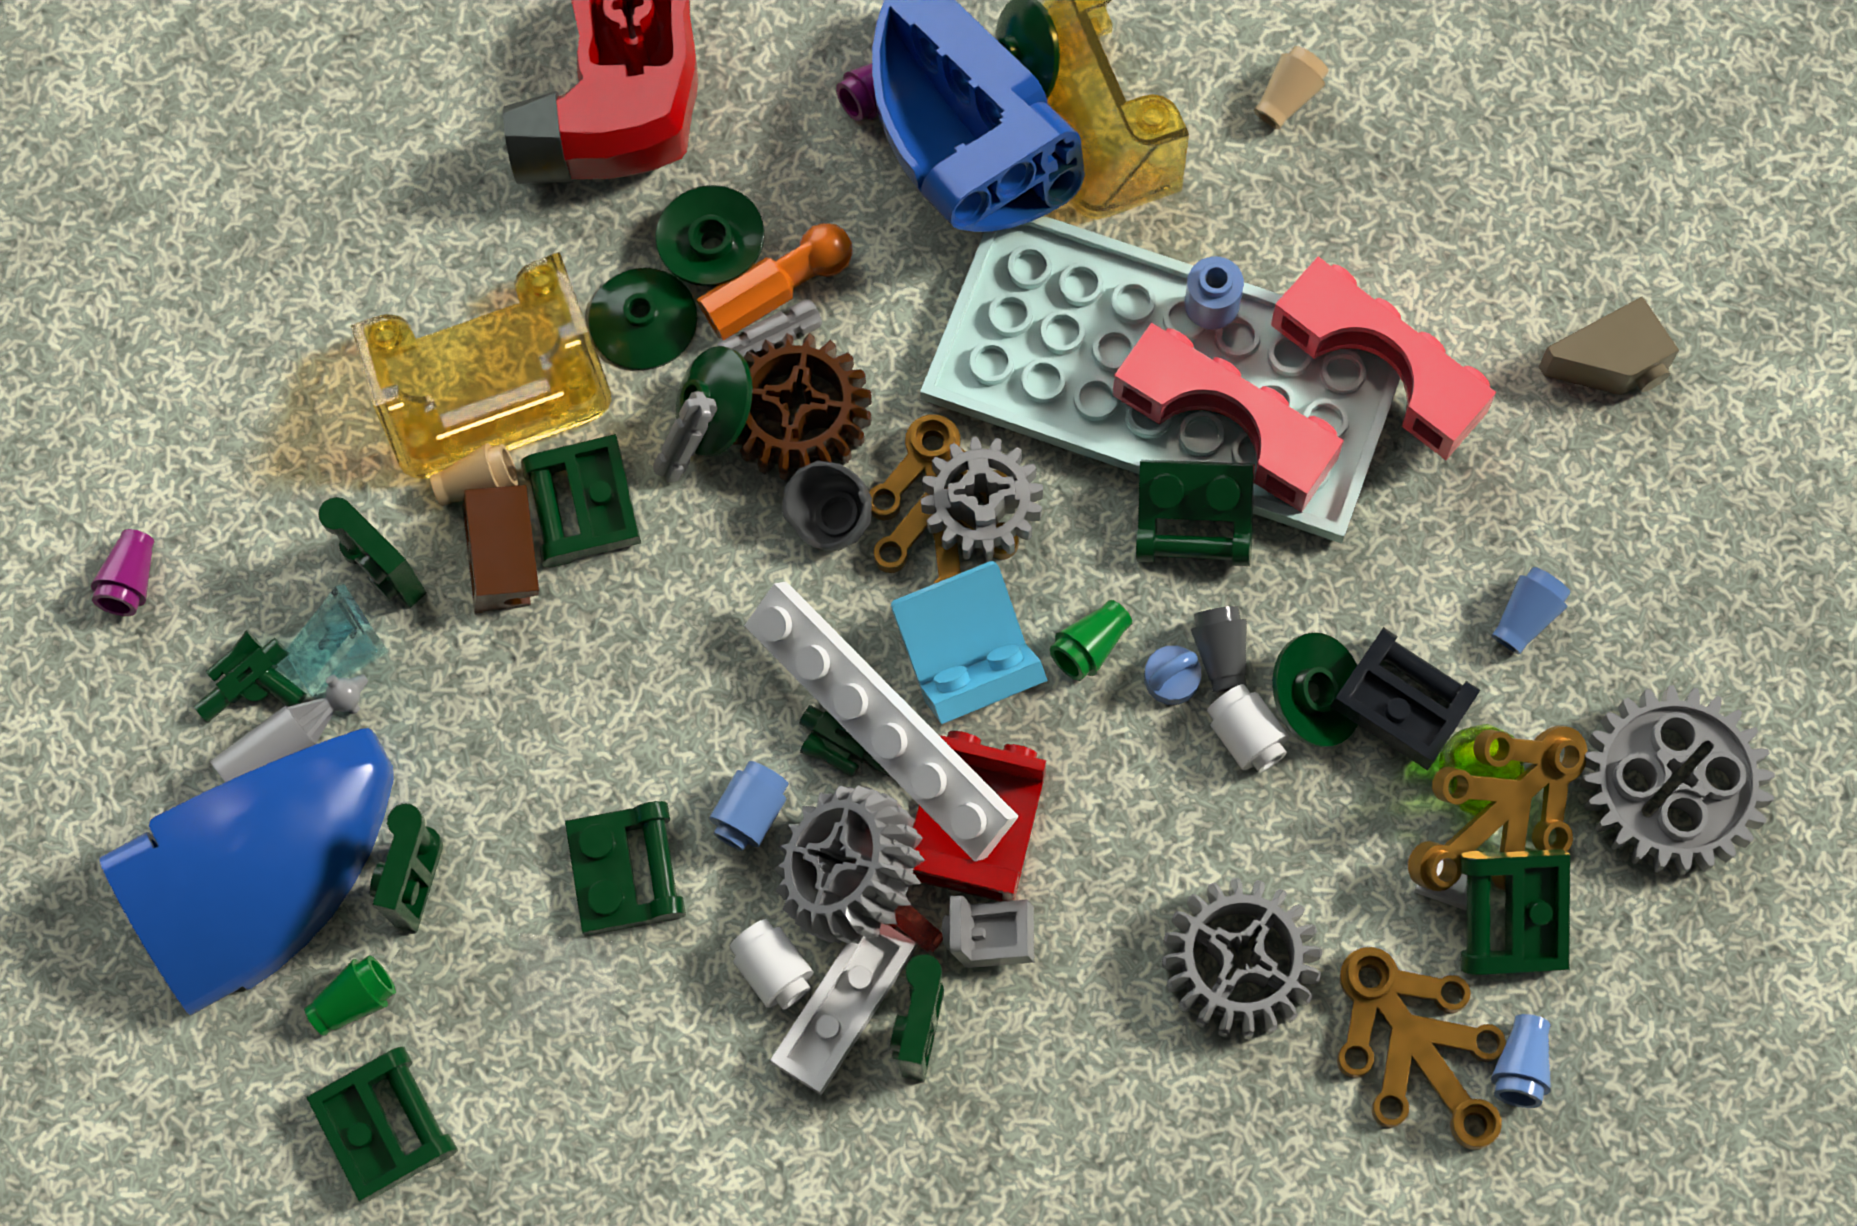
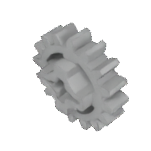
(1003, 495)

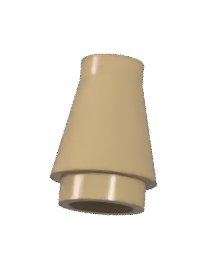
(1292, 84)
(480, 469)

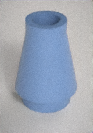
(1531, 608)
(1524, 1065)

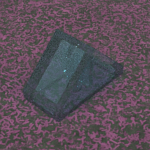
(334, 642)

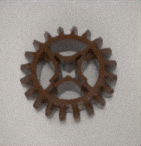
(818, 412)

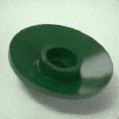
(1032, 39)
(708, 214)
(647, 340)
(727, 379)
(1306, 683)

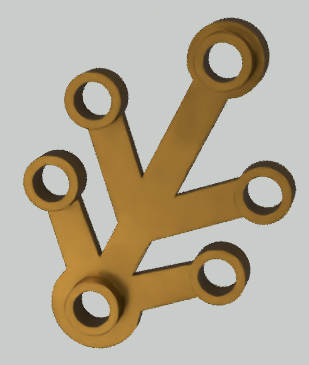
(915, 522)
(1508, 804)
(1414, 1038)

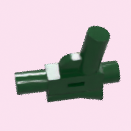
(249, 673)
(833, 743)

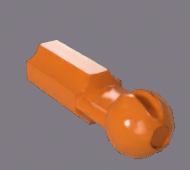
(770, 282)

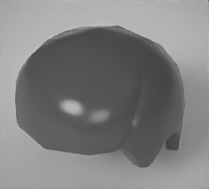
(827, 505)

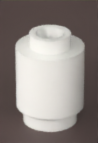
(1248, 729)
(771, 965)

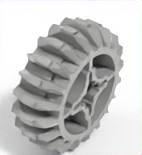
(849, 864)
(1218, 943)

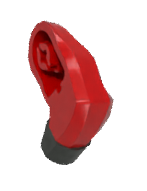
(629, 100)

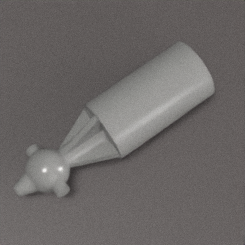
(289, 729)

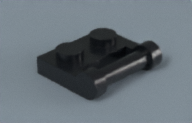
(1396, 709)

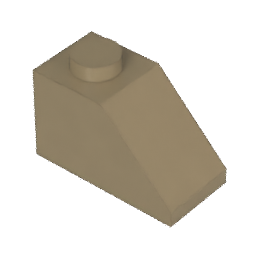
(1614, 352)

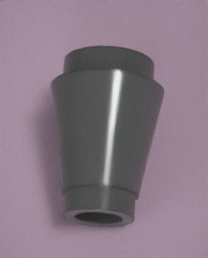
(1222, 646)

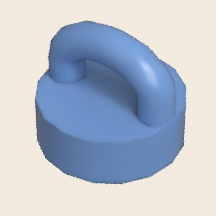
(1172, 675)

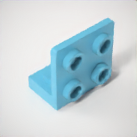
(966, 642)

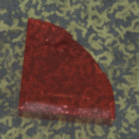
(917, 928)

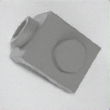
(989, 932)

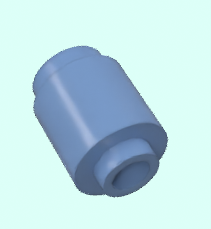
(1213, 292)
(749, 806)

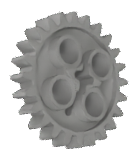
(1716, 814)

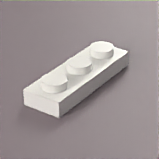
(842, 1007)

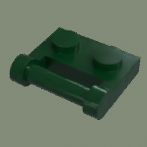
(1195, 493)
(598, 494)
(371, 551)
(605, 869)
(406, 877)
(1534, 911)
(915, 1033)
(363, 1134)

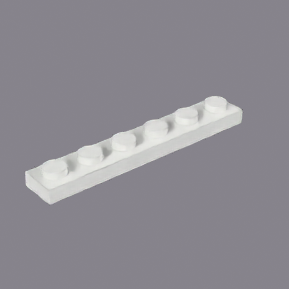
(881, 721)

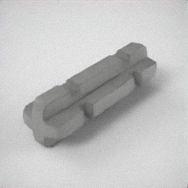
(801, 318)
(685, 436)

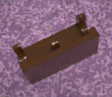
(499, 547)

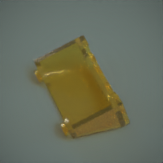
(1128, 147)
(485, 379)

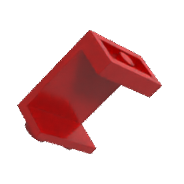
(1018, 780)

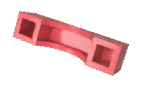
(1332, 313)
(1172, 377)

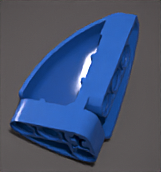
(969, 119)
(252, 866)

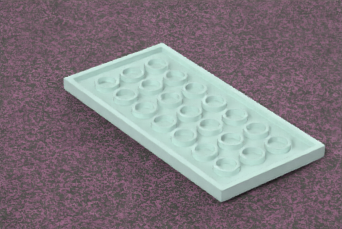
(1061, 310)

